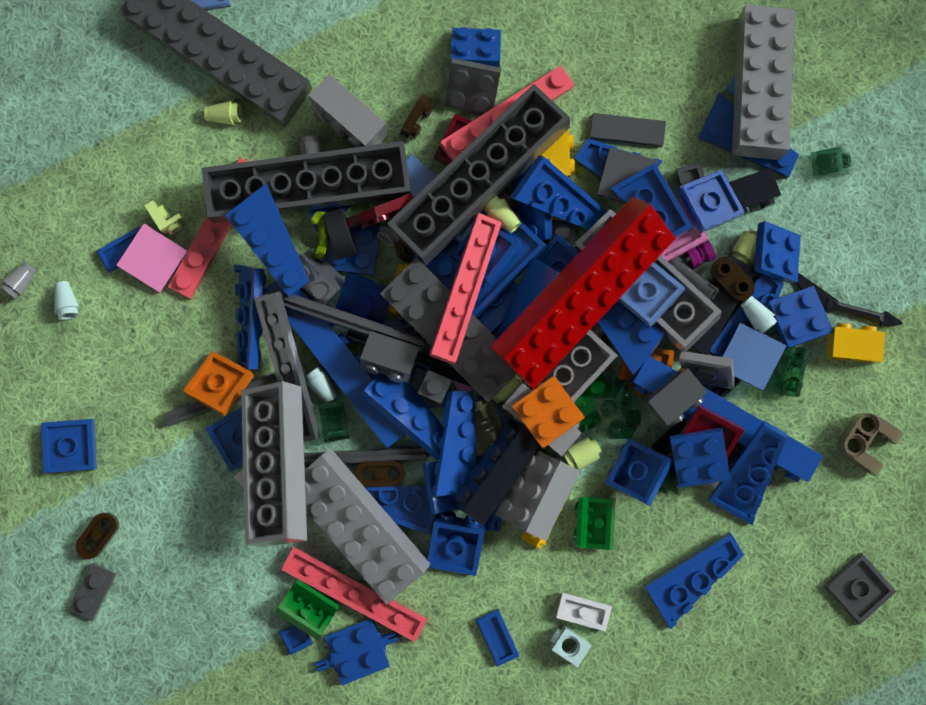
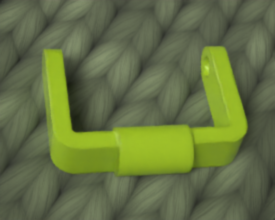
(322, 234)

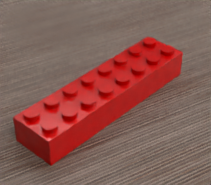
(583, 292)

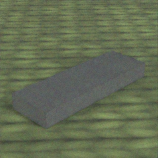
(627, 129)

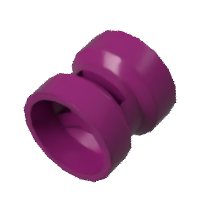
(700, 254)

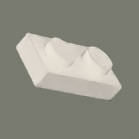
(583, 611)

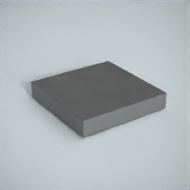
(619, 167)
(859, 588)

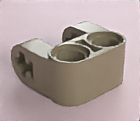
(863, 439)

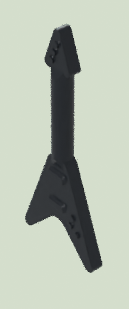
(831, 304)

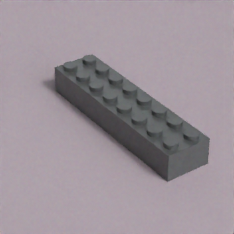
(221, 54)
(479, 174)
(311, 180)

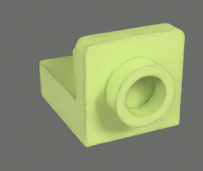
(160, 216)

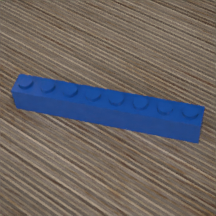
(341, 365)
(795, 457)

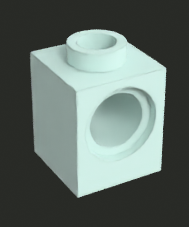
(574, 655)

